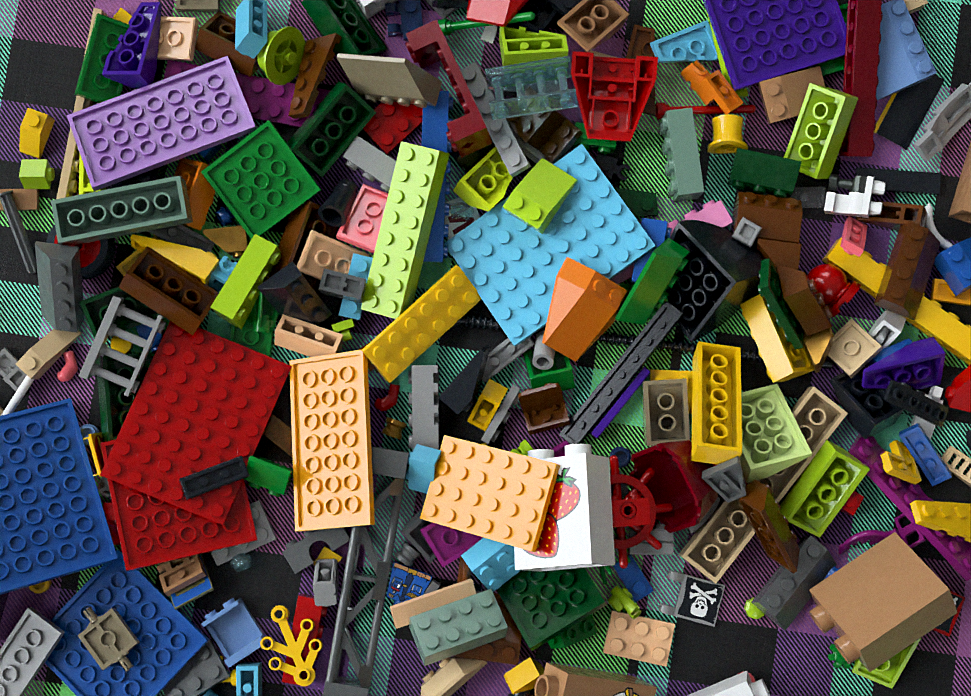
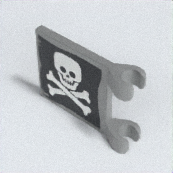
(696, 600)

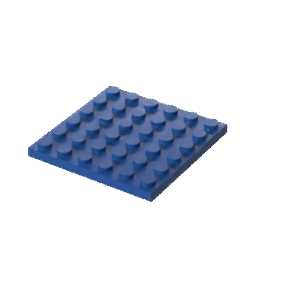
(164, 634)

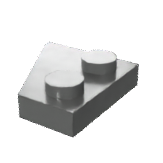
(727, 479)

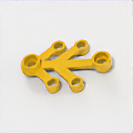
(293, 648)

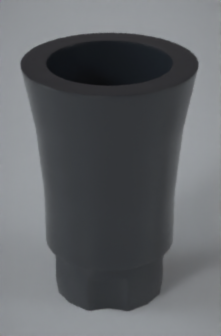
(337, 206)

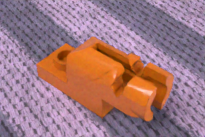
(711, 87)

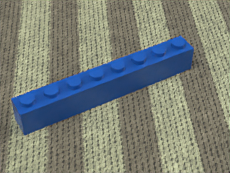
(435, 137)

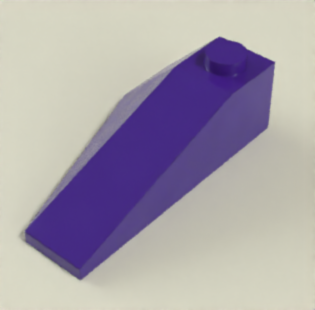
(136, 55)
(915, 364)

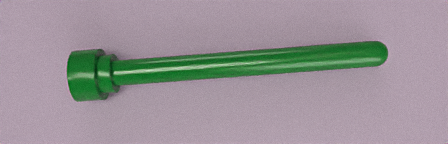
(448, 26)

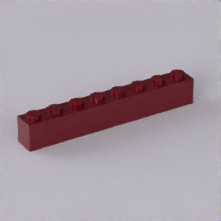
(861, 74)

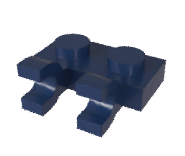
(410, 17)

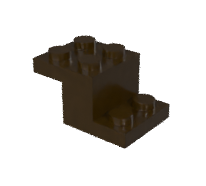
(546, 131)

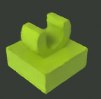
(344, 328)

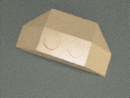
(450, 676)

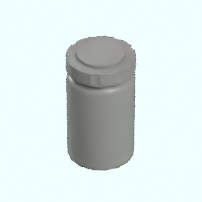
(543, 355)

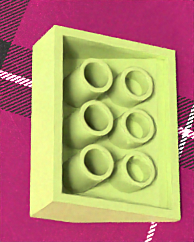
(769, 434)

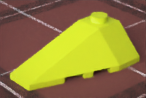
(484, 182)

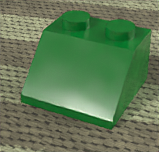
(560, 372)
(268, 475)

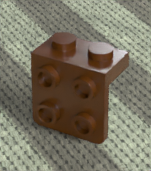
(544, 408)

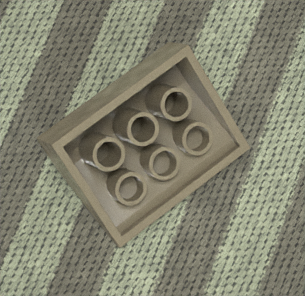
(390, 80)

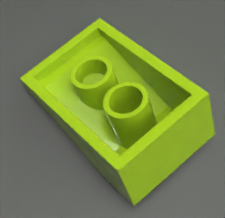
(540, 195)
(889, 671)

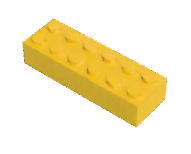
(716, 403)

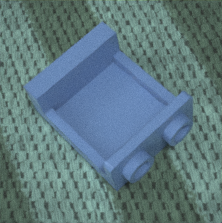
(234, 631)

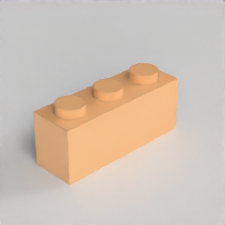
(306, 337)

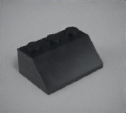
(294, 296)

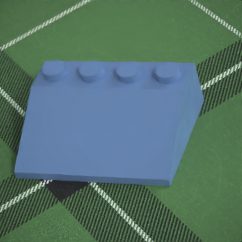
(901, 51)

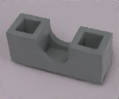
(299, 553)

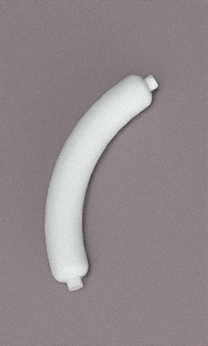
(930, 225)

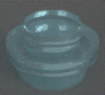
(241, 562)

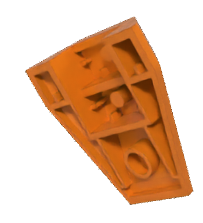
(580, 309)

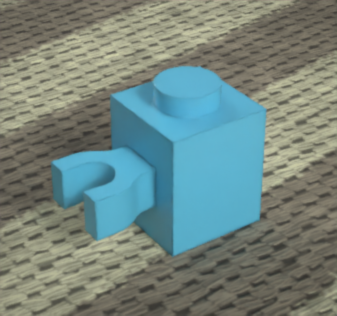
(221, 274)

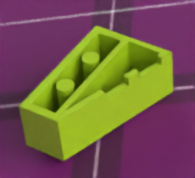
(526, 46)

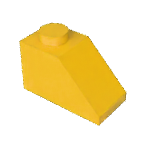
(35, 132)
(487, 404)

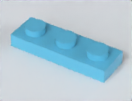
(359, 267)

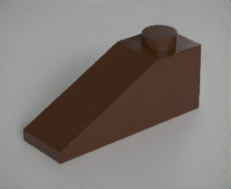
(896, 215)

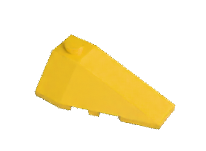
(190, 259)

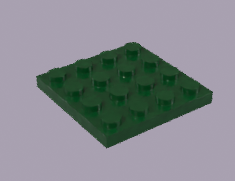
(549, 602)

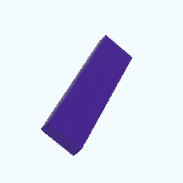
(620, 402)

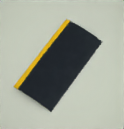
(906, 111)

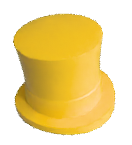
(727, 135)

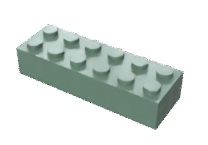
(121, 211)

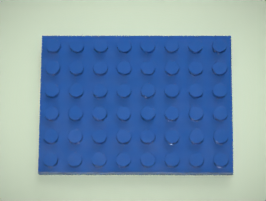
(48, 499)

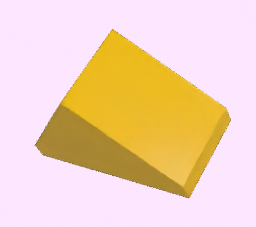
(524, 676)

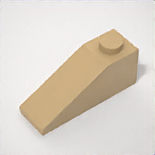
(46, 352)

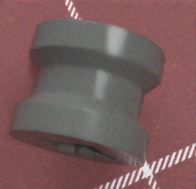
(408, 554)

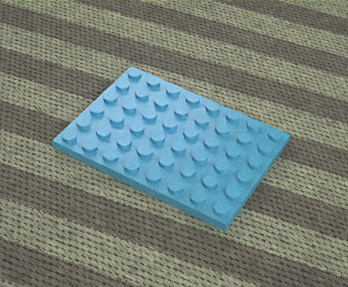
(519, 266)

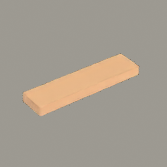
(403, 611)

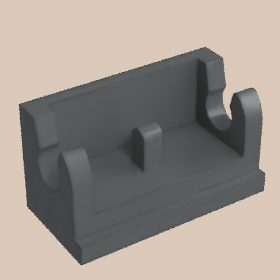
(342, 285)

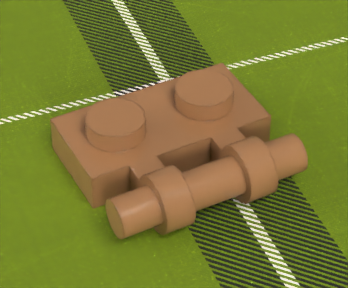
(182, 575)

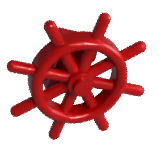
(633, 511)

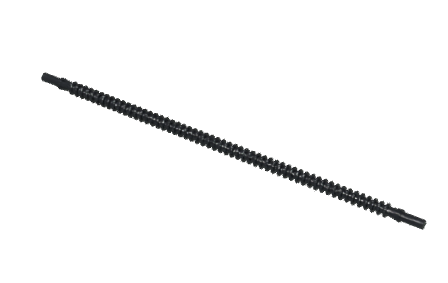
(619, 339)

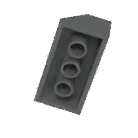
(60, 285)
(788, 592)

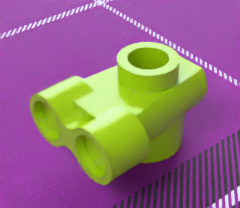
(622, 599)

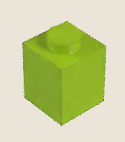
(36, 174)

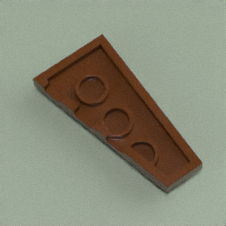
(640, 46)
(311, 73)

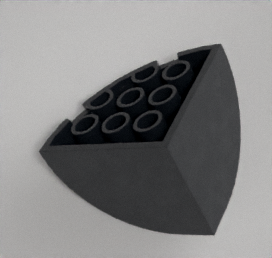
(716, 278)

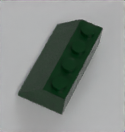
(347, 21)

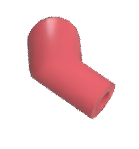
(69, 368)

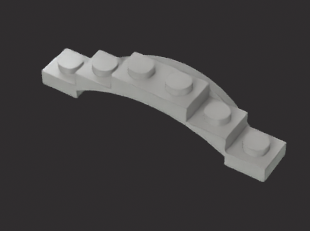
(947, 121)

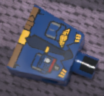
(406, 583)

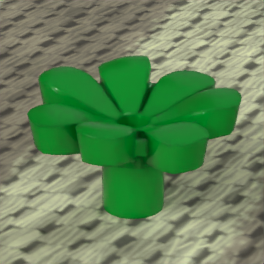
(839, 660)

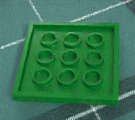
(261, 180)

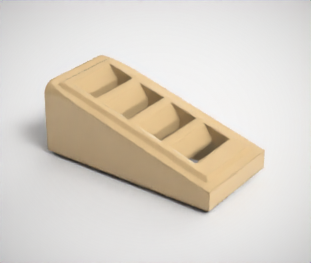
(959, 456)

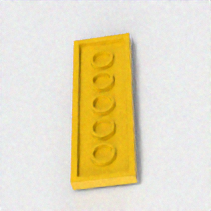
(422, 324)

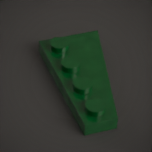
(639, 202)

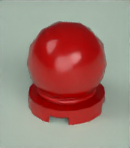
(833, 285)

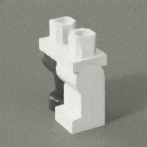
(858, 201)

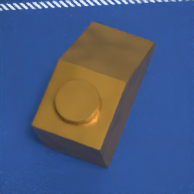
(230, 239)
(818, 347)

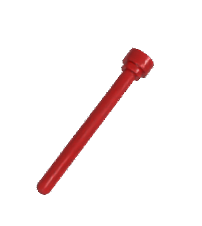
(661, 109)

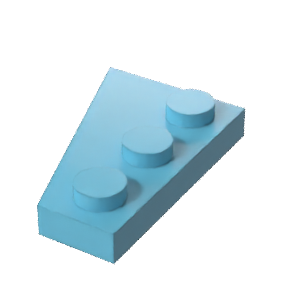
(686, 45)

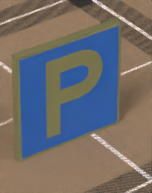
(193, 590)

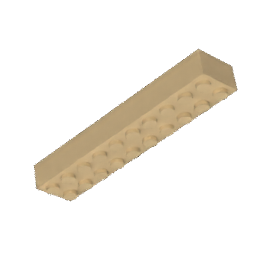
(728, 529)

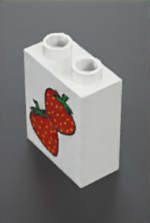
(578, 516)

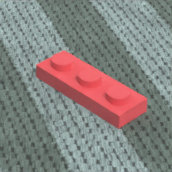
(854, 236)

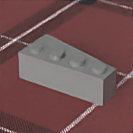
(425, 406)

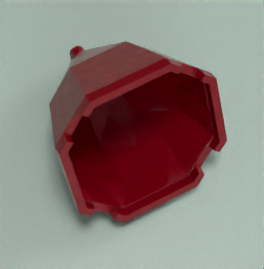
(676, 482)

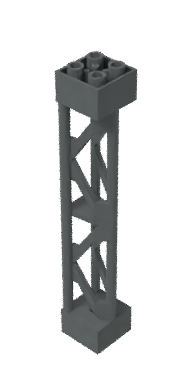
(386, 463)

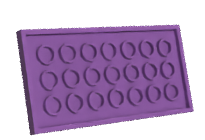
(161, 123)

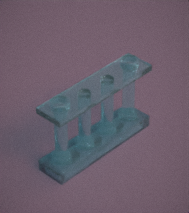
(529, 73)

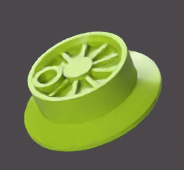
(282, 55)

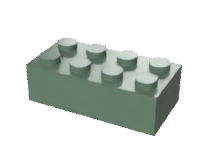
(682, 155)
(458, 627)

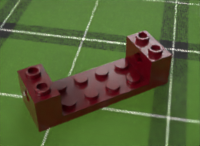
(429, 46)

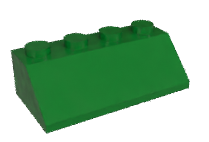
(653, 283)

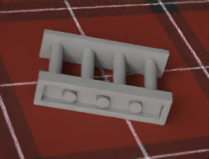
(108, 328)

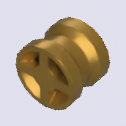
(394, 428)

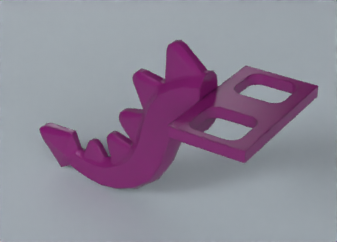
(876, 536)

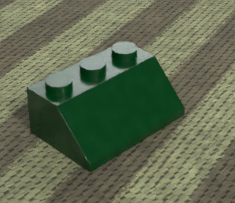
(763, 173)

